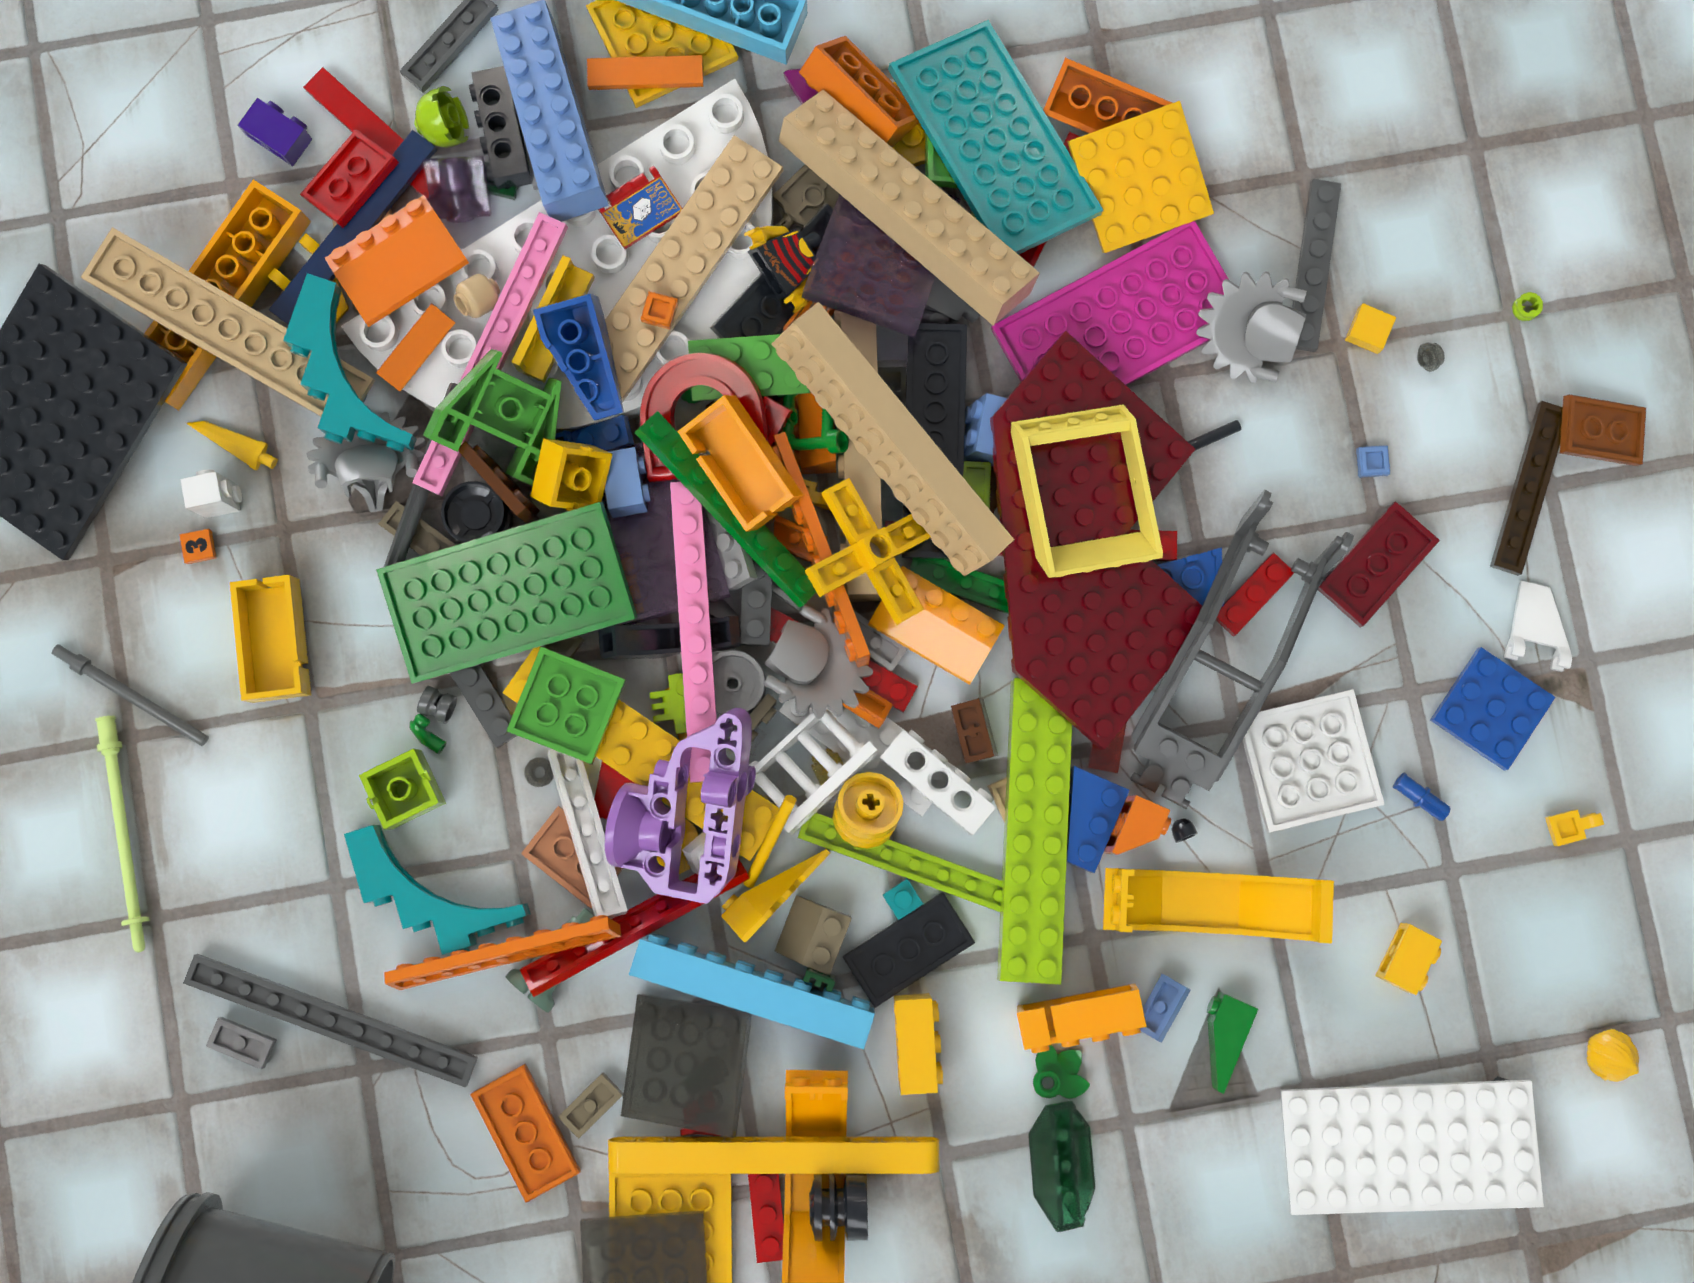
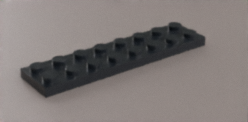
(938, 399)

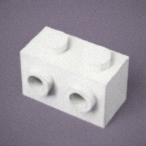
(211, 494)

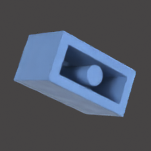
(624, 484)

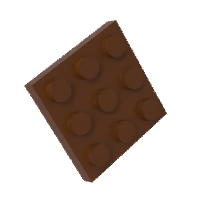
(500, 482)

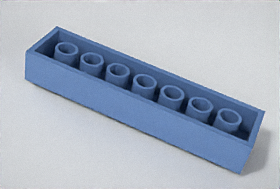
(549, 112)

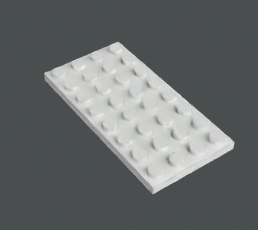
(1411, 1147)

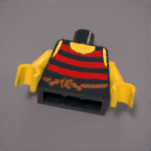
(784, 260)

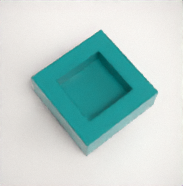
(902, 899)

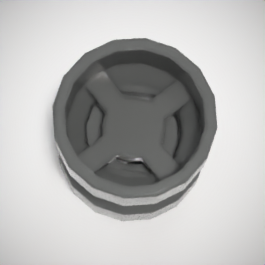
(436, 704)

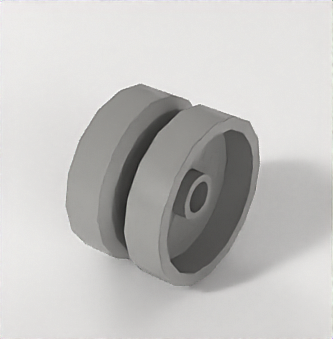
(750, 678)

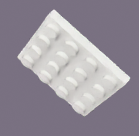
(1311, 761)

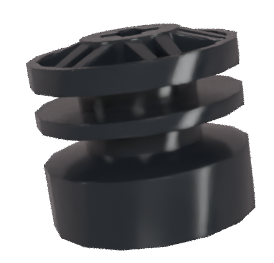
(840, 1207)

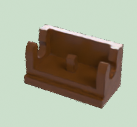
(974, 730)

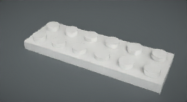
(881, 740)

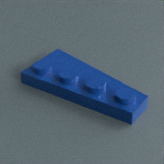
(1195, 572)

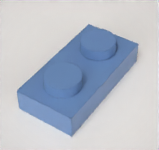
(1163, 1007)

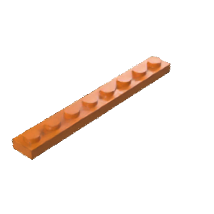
(493, 955)

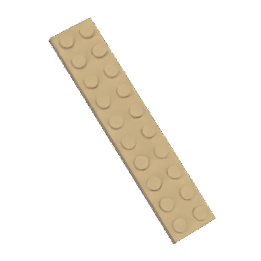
(689, 254)
(206, 317)

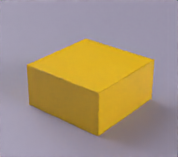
(1370, 328)

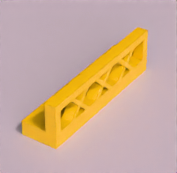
(566, 283)

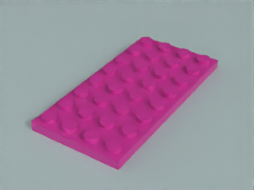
(1128, 311)

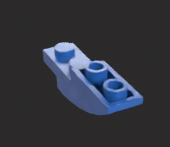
(606, 435)

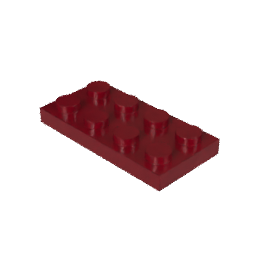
(1378, 564)

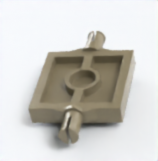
(803, 197)

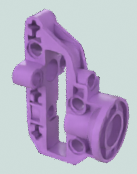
(644, 828)

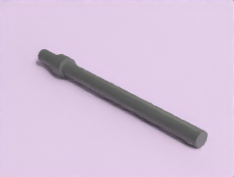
(83, 665)

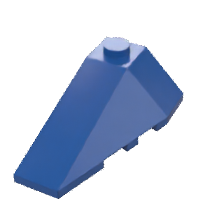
(581, 346)

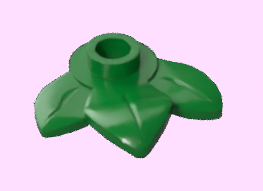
(1063, 1071)

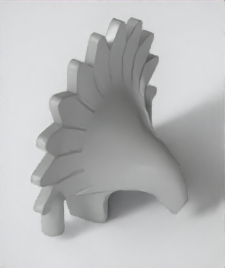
(1252, 326)
(365, 464)
(815, 666)

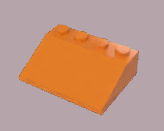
(396, 260)

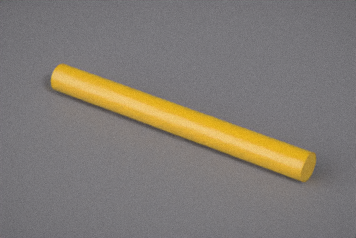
(770, 840)

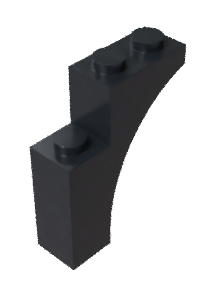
(662, 639)

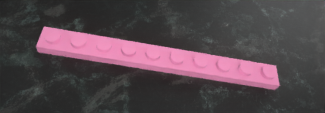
(500, 332)
(693, 621)

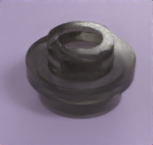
(1430, 356)
(530, 776)

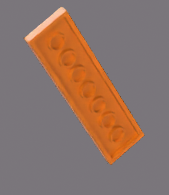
(815, 541)

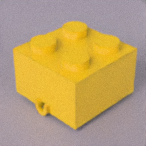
(570, 474)

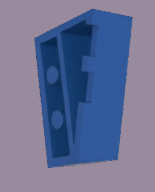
(1091, 817)

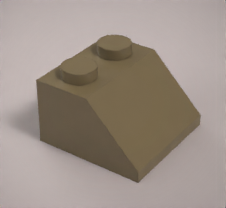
(813, 934)

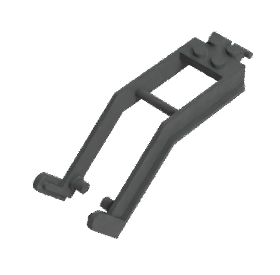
(1176, 758)

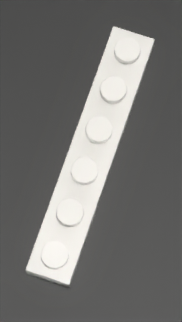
(587, 834)

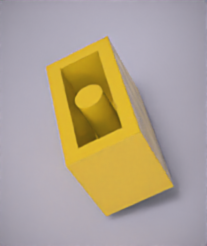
(1409, 959)

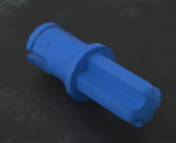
(1421, 797)

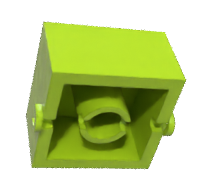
(402, 789)

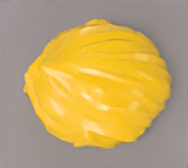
(1612, 1055)

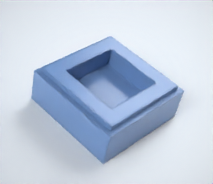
(1373, 461)

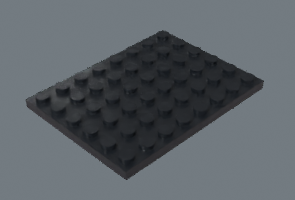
(71, 407)

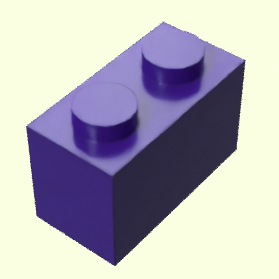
(274, 131)

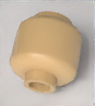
(476, 295)

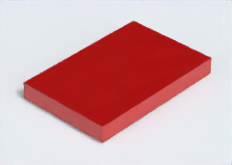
(349, 178)

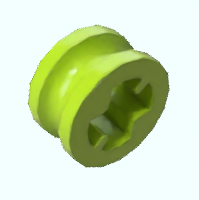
(1537, 305)

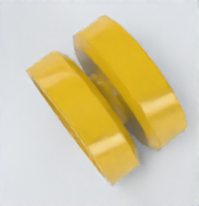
(867, 810)

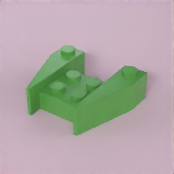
(500, 407)

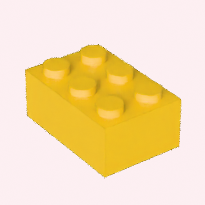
(917, 1043)

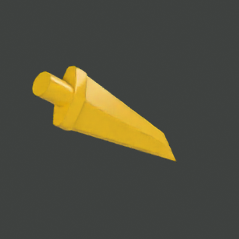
(243, 447)

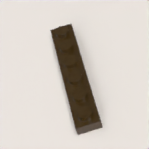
(1529, 490)

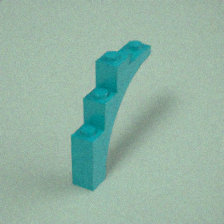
(313, 333)
(382, 876)

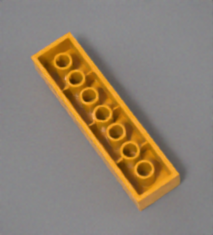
(237, 261)

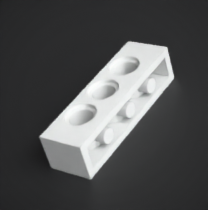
(980, 801)

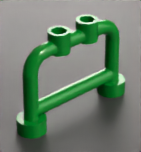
(832, 439)

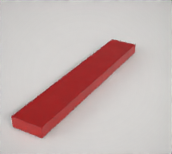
(358, 116)

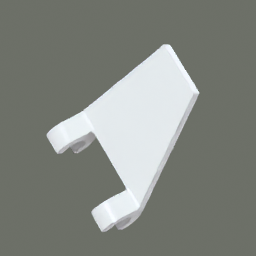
(1538, 622)

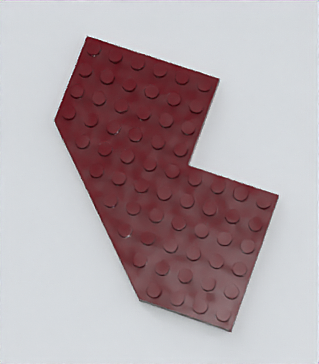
(1102, 635)

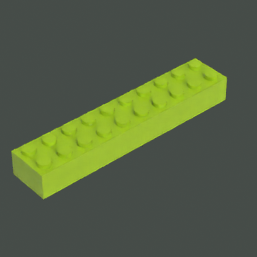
(1034, 840)

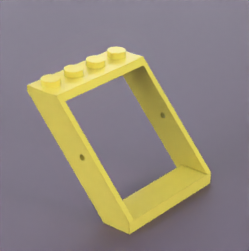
(1094, 553)

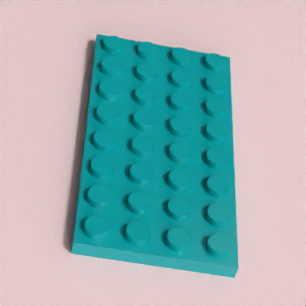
(995, 138)

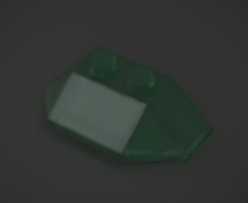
(1062, 1165)

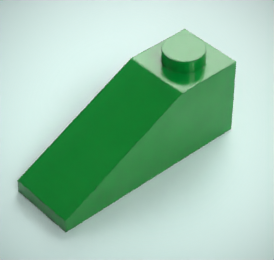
(1227, 1031)

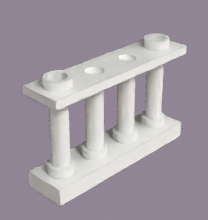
(838, 774)

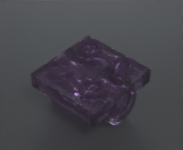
(458, 188)

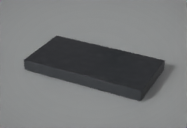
(908, 949)

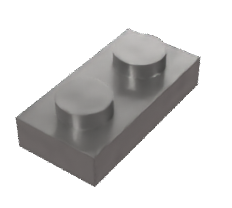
(241, 1042)

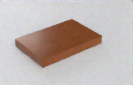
(1602, 430)

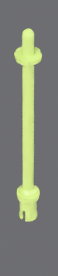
(110, 747)

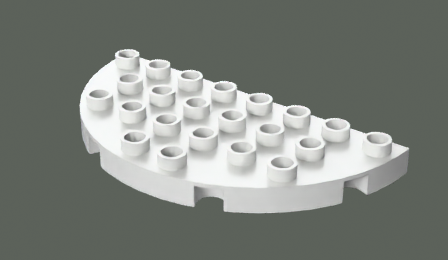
(683, 155)

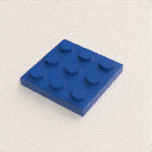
(1492, 708)

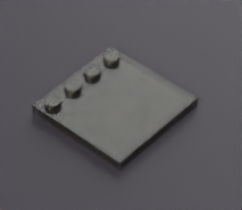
(686, 1064)
(644, 1248)

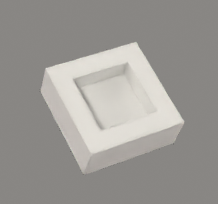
(694, 851)

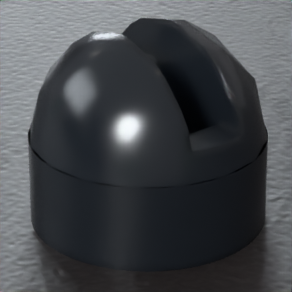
(1183, 830)

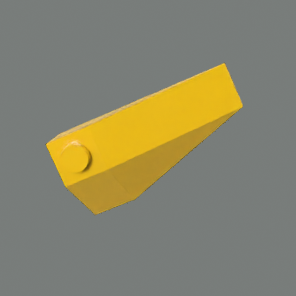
(756, 906)

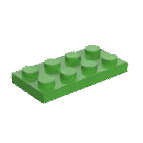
(757, 358)

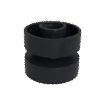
(474, 512)

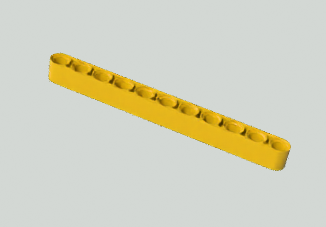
(774, 1155)

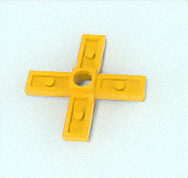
(859, 558)

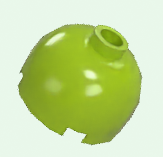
(441, 118)

